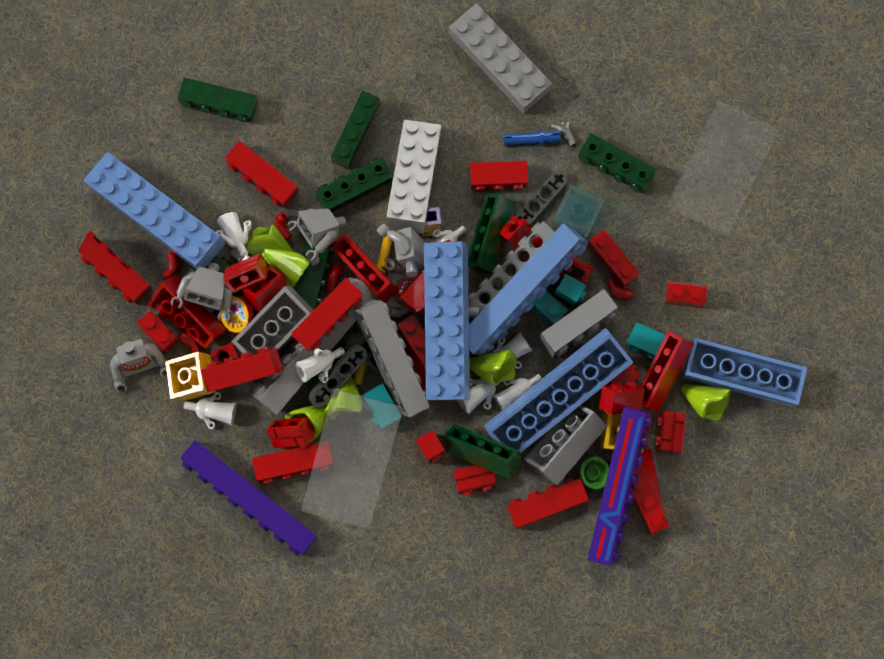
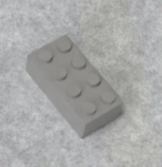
(274, 323)
(578, 323)
(565, 444)

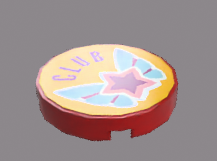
(240, 314)

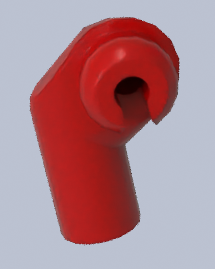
(280, 223)
(174, 265)
(334, 271)
(617, 292)
(186, 340)

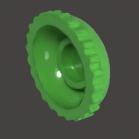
(594, 472)

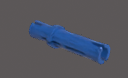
(532, 138)

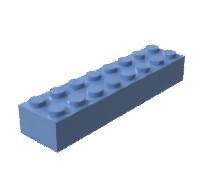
(154, 211)
(524, 288)
(447, 321)
(559, 392)

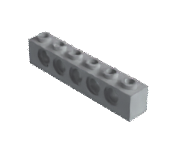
(513, 258)

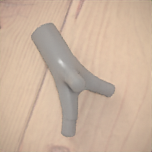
(565, 131)

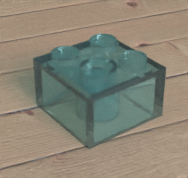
(578, 210)

